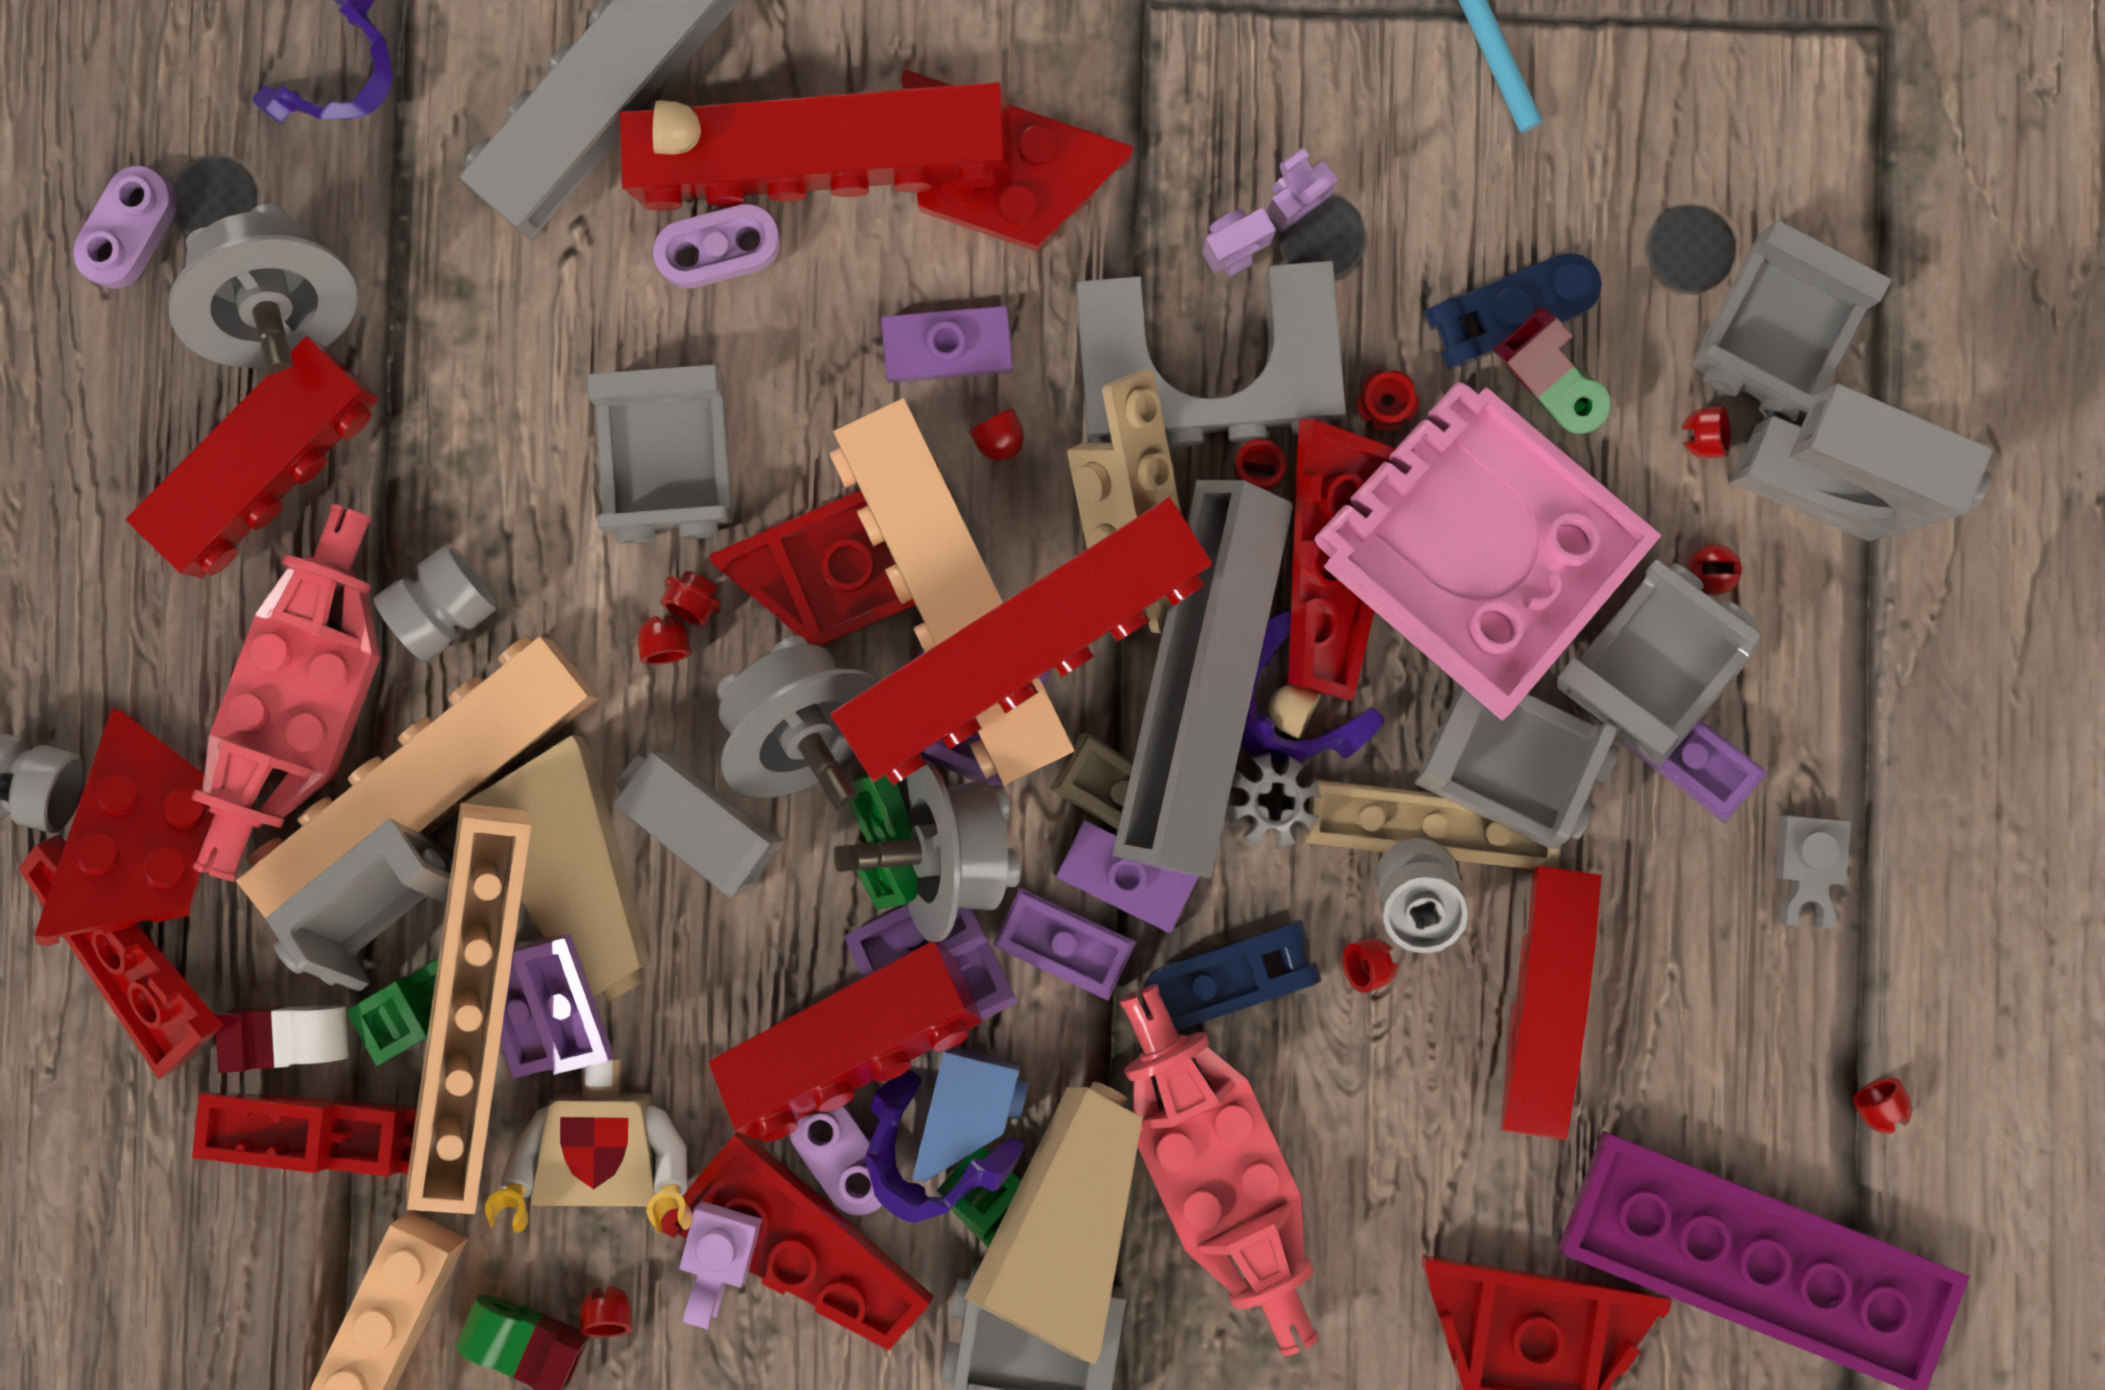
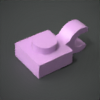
(1299, 189)
(1236, 239)
(720, 1254)

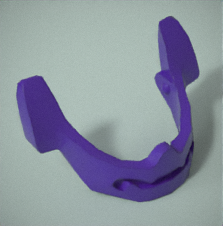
(283, 102)
(1259, 730)
(909, 1199)

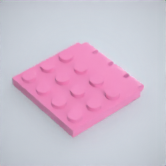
(1484, 545)

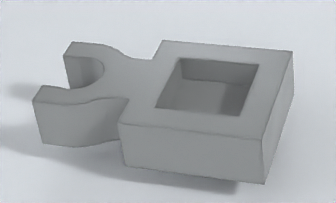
(1812, 857)

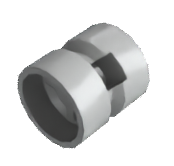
(427, 609)
(39, 784)
(1421, 896)

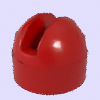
(1711, 432)
(999, 436)
(1260, 456)
(1716, 583)
(663, 641)
(1369, 964)
(1883, 1104)
(606, 1313)

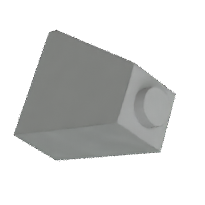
(696, 823)

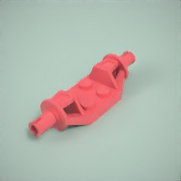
(290, 695)
(1219, 1170)

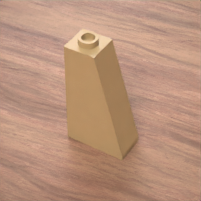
(575, 863)
(1064, 1227)

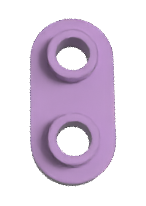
(131, 230)
(717, 240)
(837, 1158)

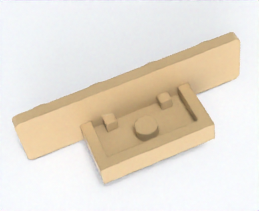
(1131, 473)

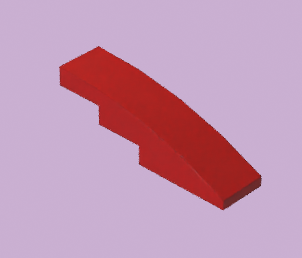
(1551, 1003)
(304, 1133)

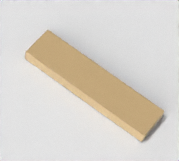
(1384, 816)

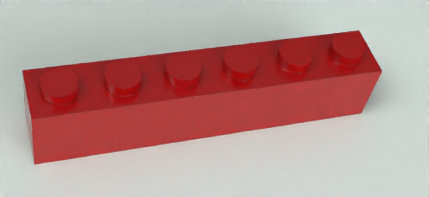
(824, 145)
(1022, 640)

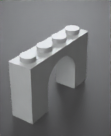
(1297, 383)
(1864, 466)

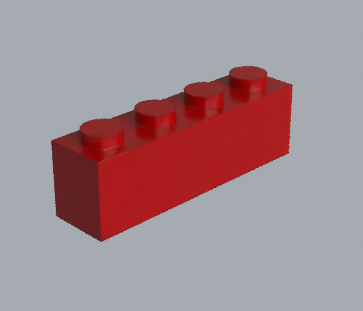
(253, 461)
(845, 1043)

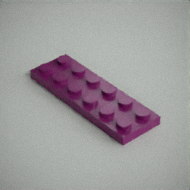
(1763, 1263)

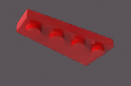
(1327, 618)
(134, 978)
(808, 1244)

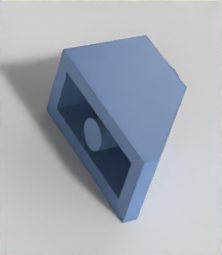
(968, 1108)

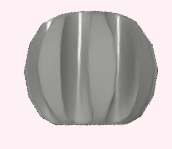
(1286, 787)

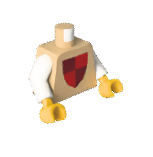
(596, 1152)

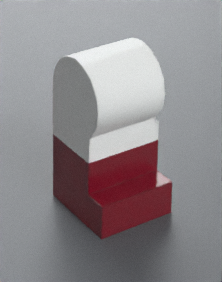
(281, 1037)

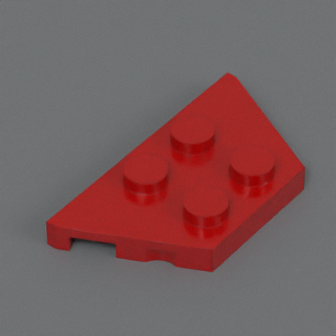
(1051, 178)
(817, 572)
(129, 839)
(1537, 1328)

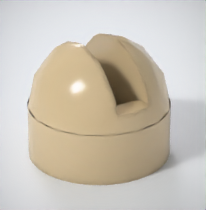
(674, 128)
(1292, 709)

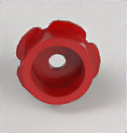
(1390, 383)
(690, 598)

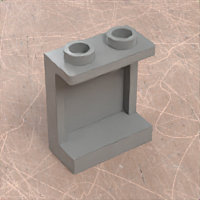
(1786, 322)
(663, 452)
(1661, 661)
(1521, 770)
(357, 901)
(1007, 1358)

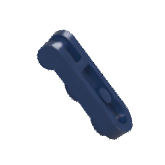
(1561, 285)
(1233, 976)

